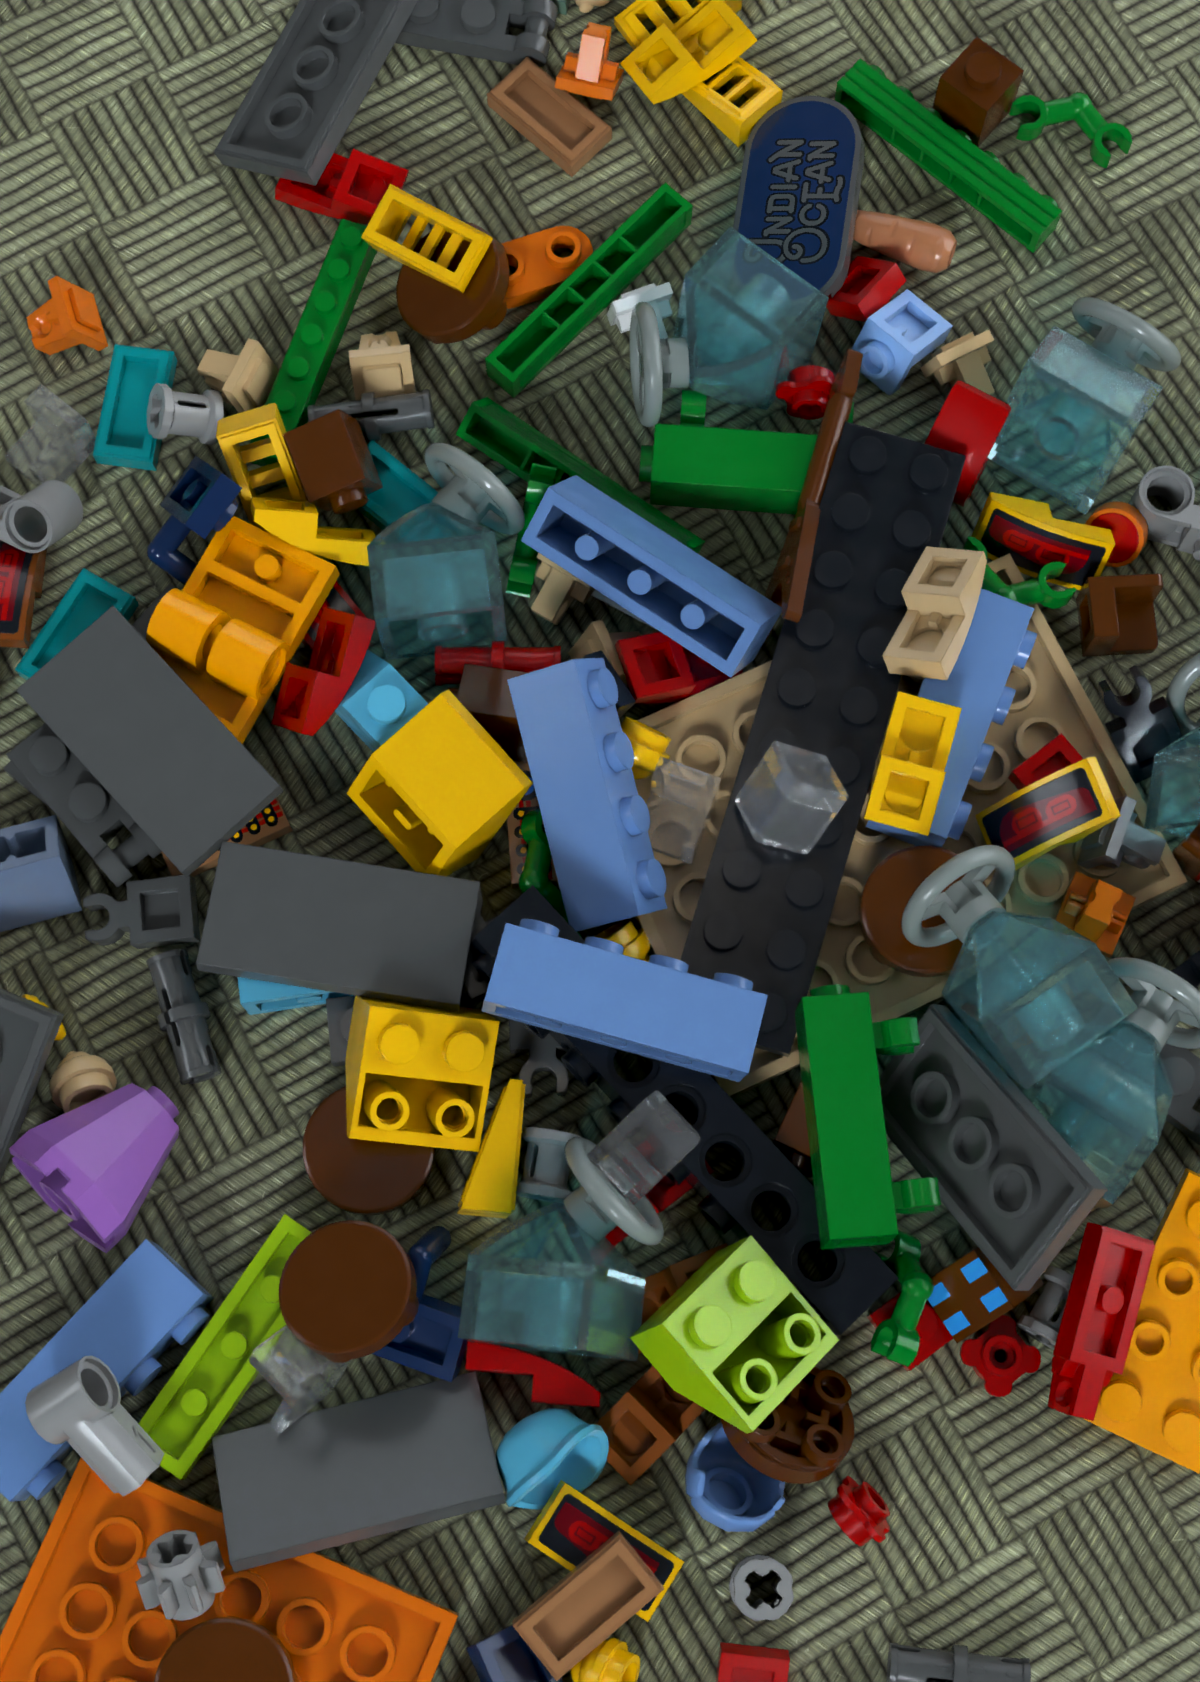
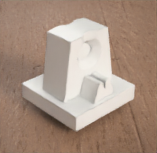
(656, 296)

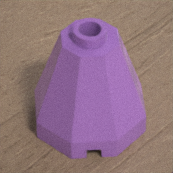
(100, 1160)

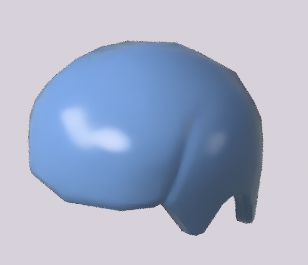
(728, 1488)

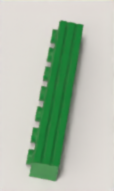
(948, 155)
(589, 290)
(320, 327)
(519, 445)

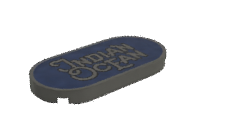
(803, 188)

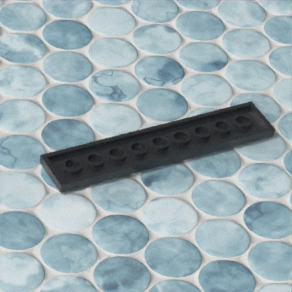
(830, 695)

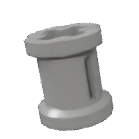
(184, 413)
(545, 1165)
(1038, 1322)
(781, 1585)

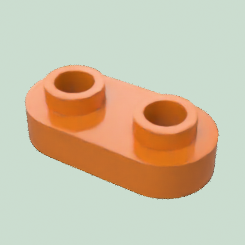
(538, 268)

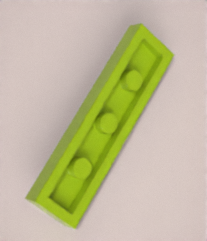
(218, 1365)

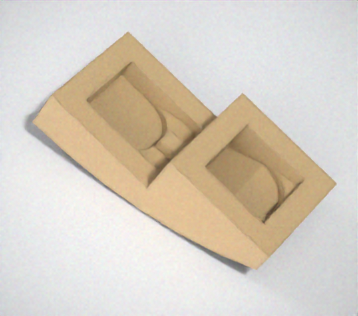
(940, 610)

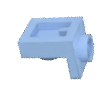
(898, 339)

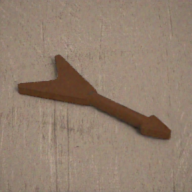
(792, 569)

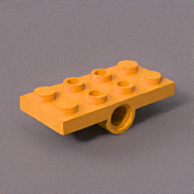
(240, 620)
(1160, 1384)

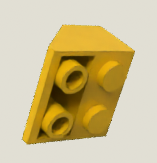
(439, 788)
(418, 1074)

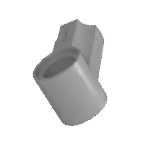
(86, 1411)

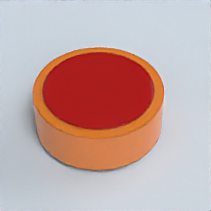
(1127, 528)

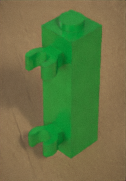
(725, 465)
(847, 1120)

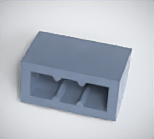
(36, 874)

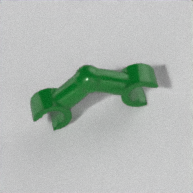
(1076, 108)
(524, 557)
(1028, 591)
(538, 862)
(898, 1336)

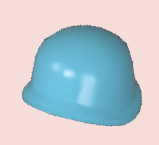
(549, 1449)

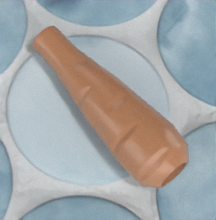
(906, 240)

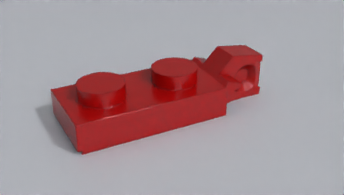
(1098, 1317)

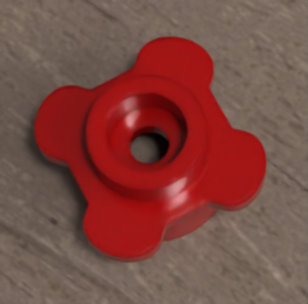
(806, 391)
(1019, 1356)
(860, 1512)

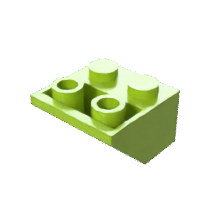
(735, 1336)

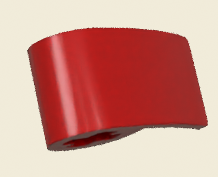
(969, 427)

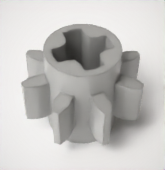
(180, 1575)

